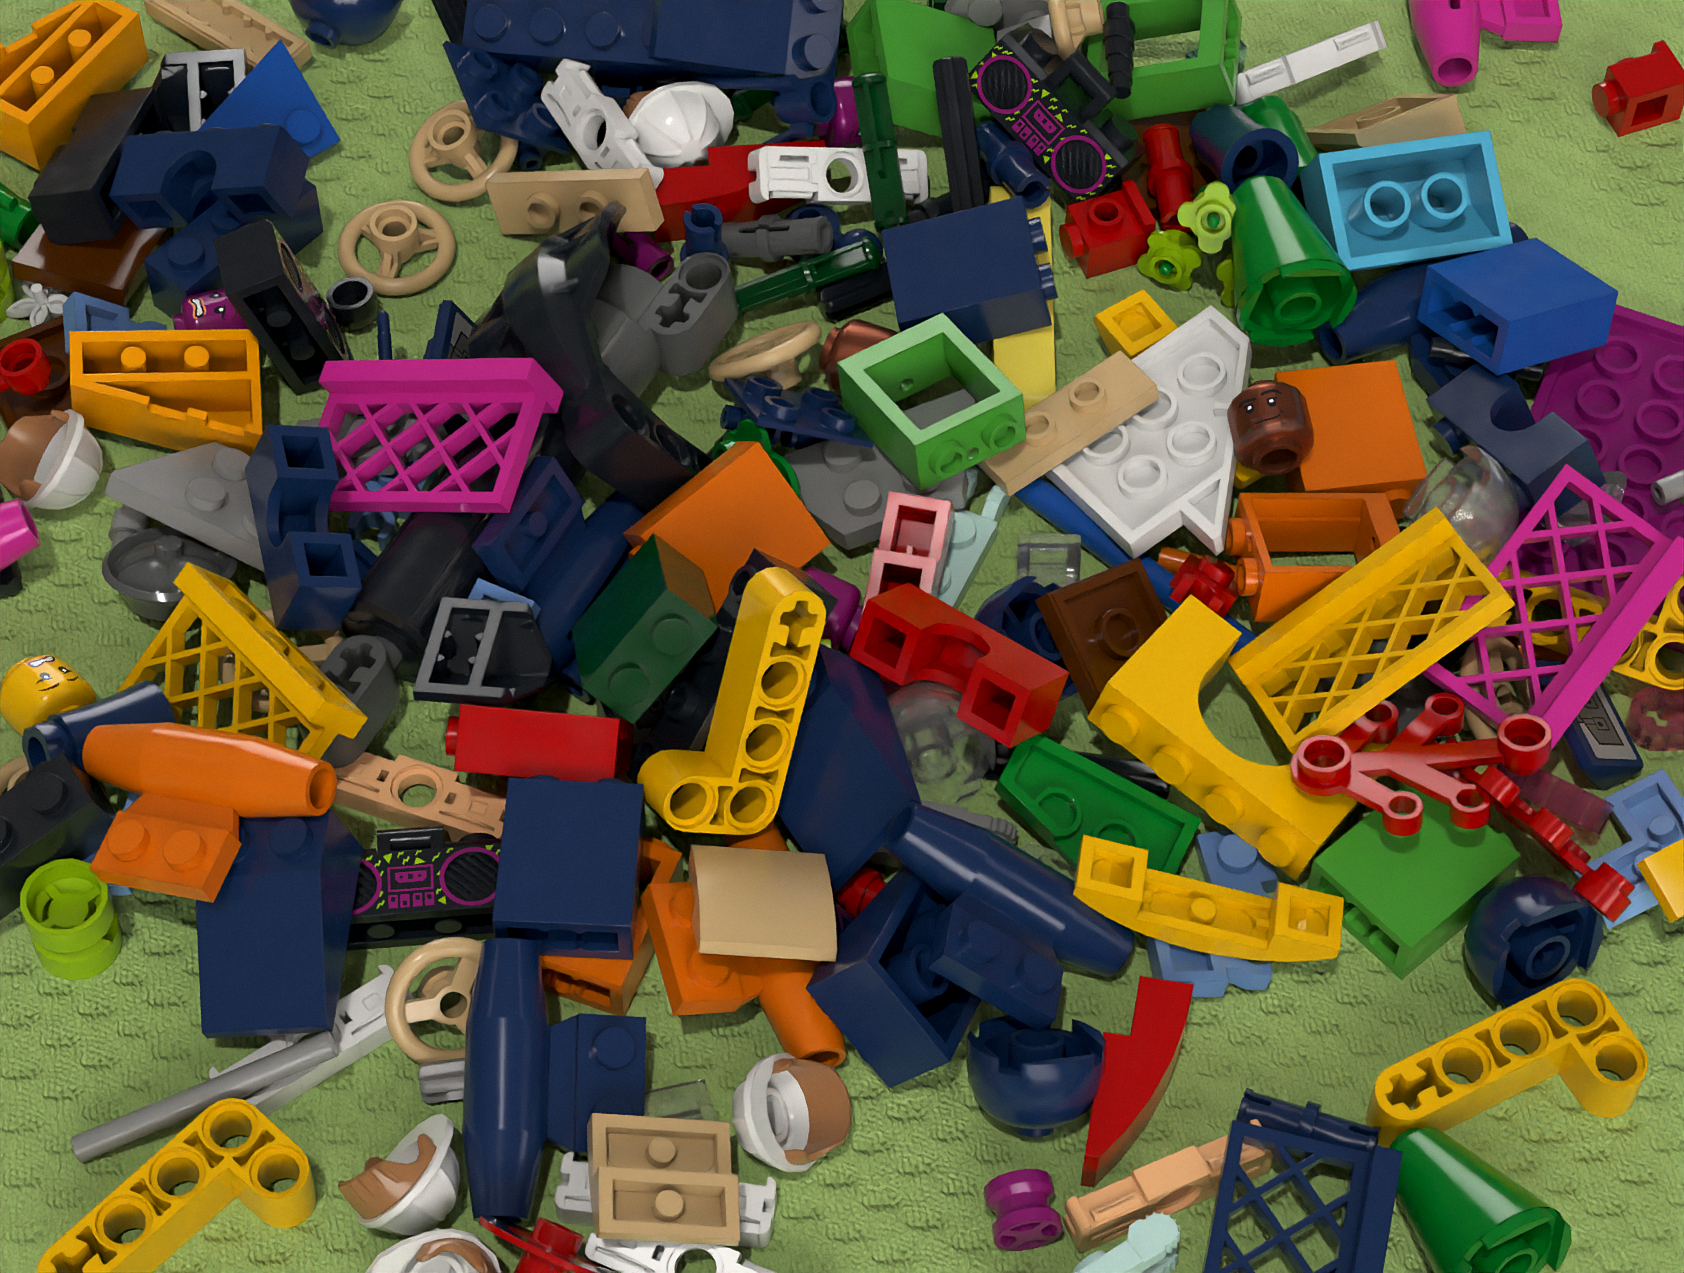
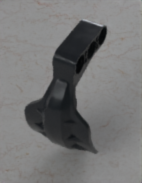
(549, 318)

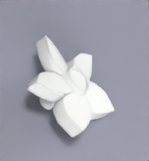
(40, 303)

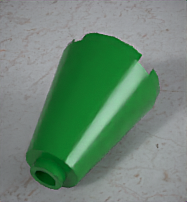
(1284, 267)
(1472, 1212)

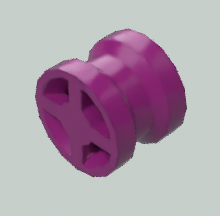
(1022, 1210)

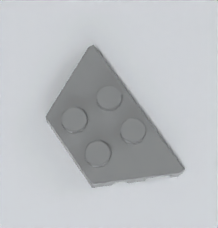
(850, 483)
(198, 494)

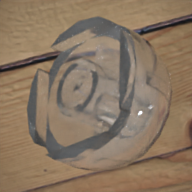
(1474, 498)
(941, 749)

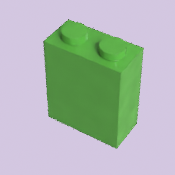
(903, 44)
(1414, 889)

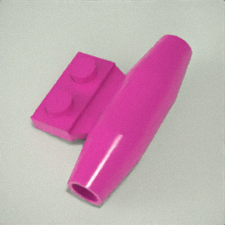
(1451, 30)

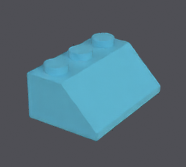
(1408, 200)

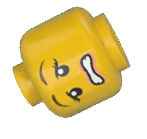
(41, 688)

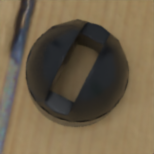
(353, 302)

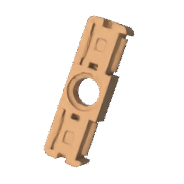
(376, 785)
(1157, 1187)

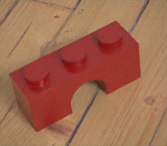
(1002, 683)

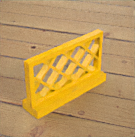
(1368, 603)
(258, 650)

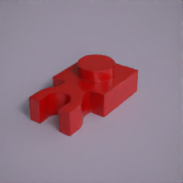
(1207, 581)

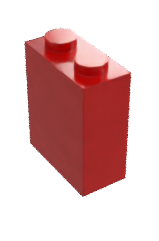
(539, 743)

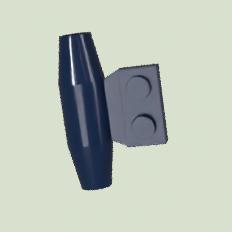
(1387, 319)
(555, 554)
(1004, 916)
(535, 1078)

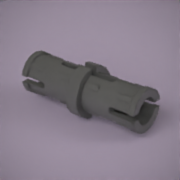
(777, 237)

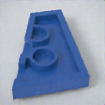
(277, 96)

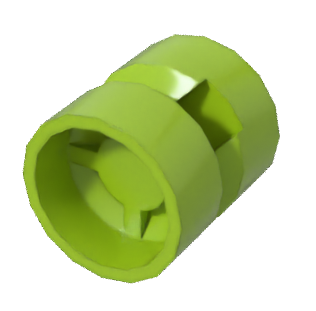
(71, 919)

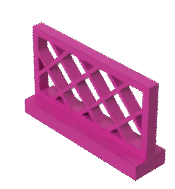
(434, 393)
(1609, 631)

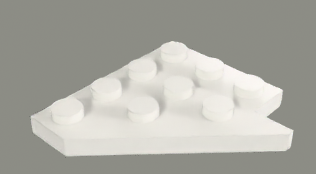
(1177, 454)

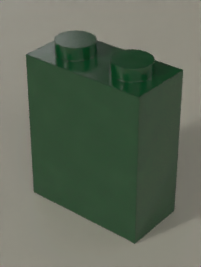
(643, 629)

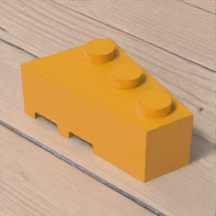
(56, 70)
(169, 386)

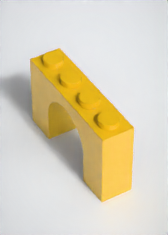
(1157, 718)

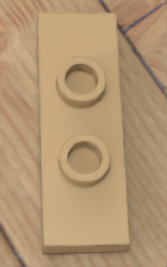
(227, 26)
(562, 199)
(1072, 421)

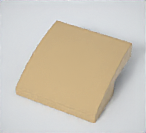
(762, 903)
(662, 1180)

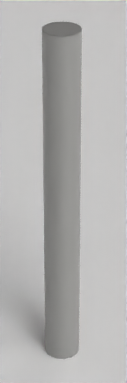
(201, 1096)

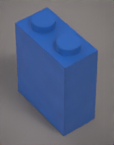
(1517, 305)

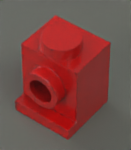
(1641, 91)
(1107, 230)

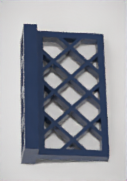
(1366, 1204)

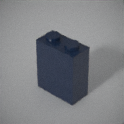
(974, 269)
(571, 866)

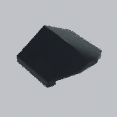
(197, 84)
(483, 654)

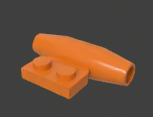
(191, 798)
(726, 982)

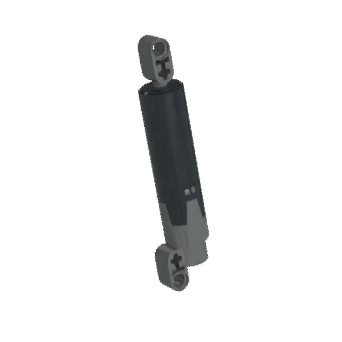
(432, 553)

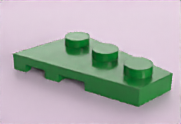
(1074, 797)

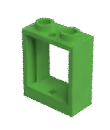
(1180, 83)
(911, 362)

